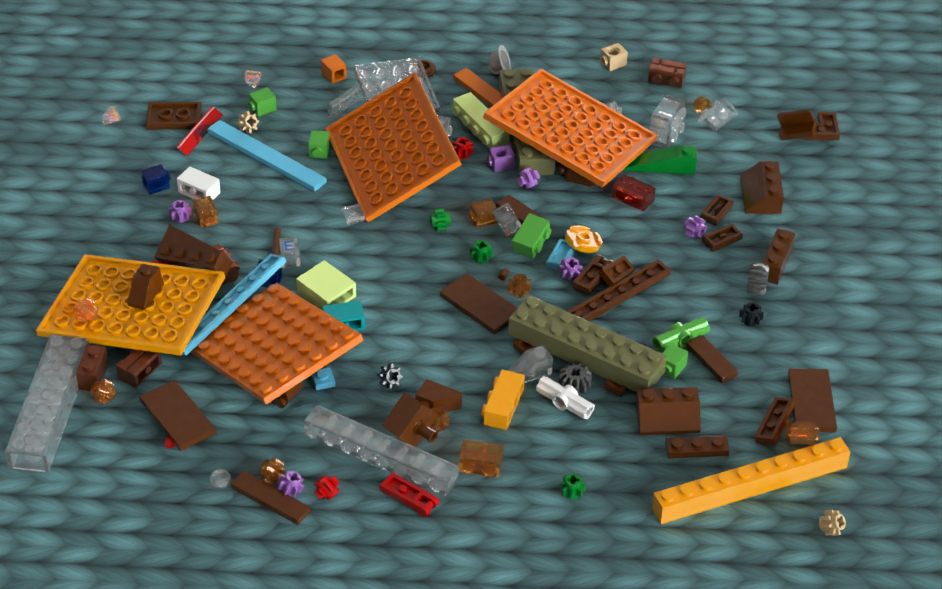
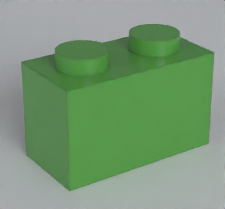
(531, 236)

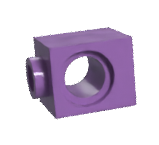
(501, 158)

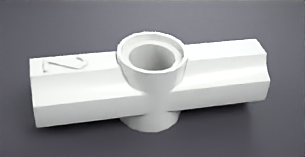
(565, 397)

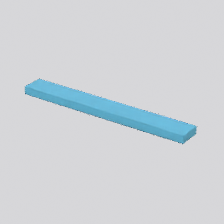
(267, 155)
(234, 299)

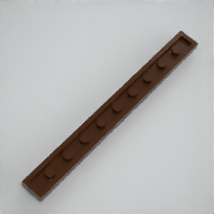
(613, 295)

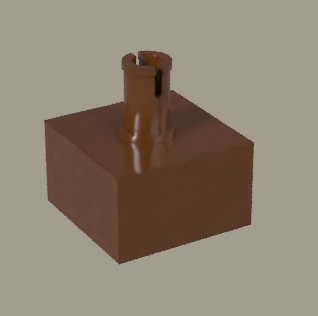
(411, 421)

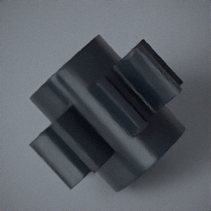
(751, 314)
(395, 375)

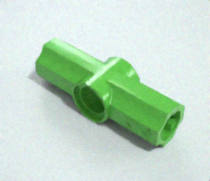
(681, 334)

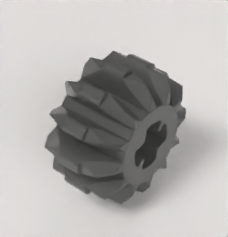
(758, 279)
(576, 376)

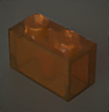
(801, 432)
(481, 458)

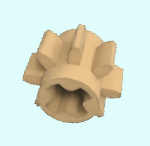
(252, 122)
(832, 522)

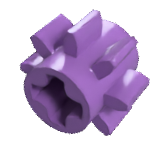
(528, 178)
(180, 211)
(695, 227)
(570, 268)
(290, 483)

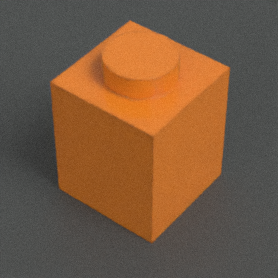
(333, 68)

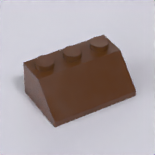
(762, 188)
(668, 410)

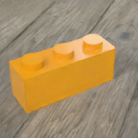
(503, 399)

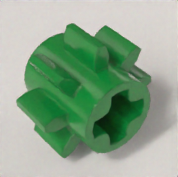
(440, 219)
(481, 251)
(572, 486)

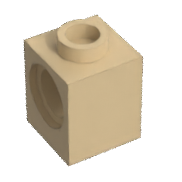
(613, 57)

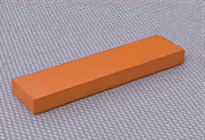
(477, 86)

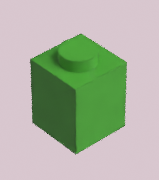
(262, 102)
(319, 144)
(675, 361)

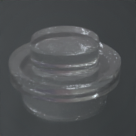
(220, 478)

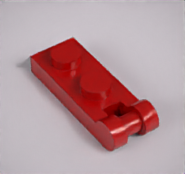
(409, 494)

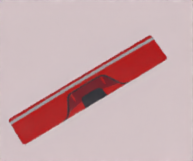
(199, 130)

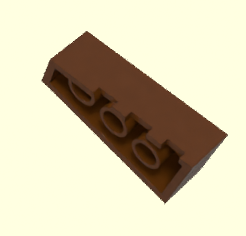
(187, 251)

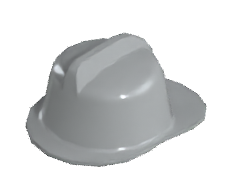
(499, 60)

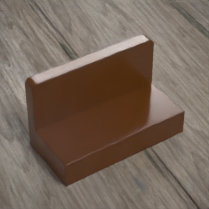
(797, 124)

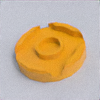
(583, 239)

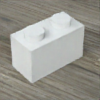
(198, 184)

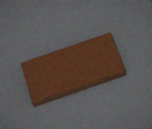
(479, 303)
(813, 397)
(177, 415)

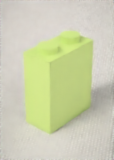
(325, 286)

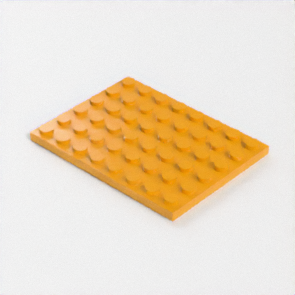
(159, 328)

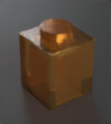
(205, 211)
(481, 213)

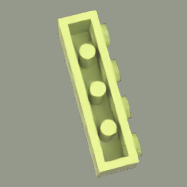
(471, 114)

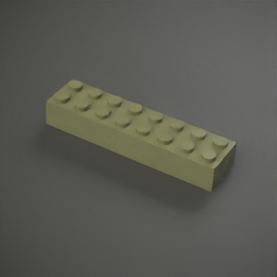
(525, 155)
(587, 343)

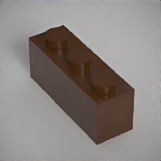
(779, 254)

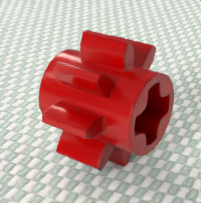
(463, 147)
(326, 487)

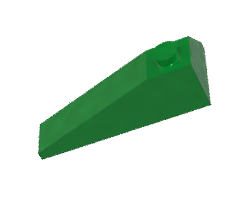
(667, 160)

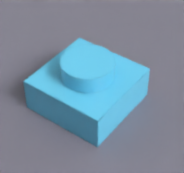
(323, 379)

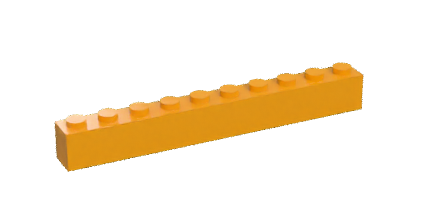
(750, 480)

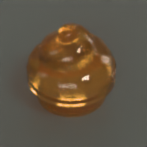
(701, 103)

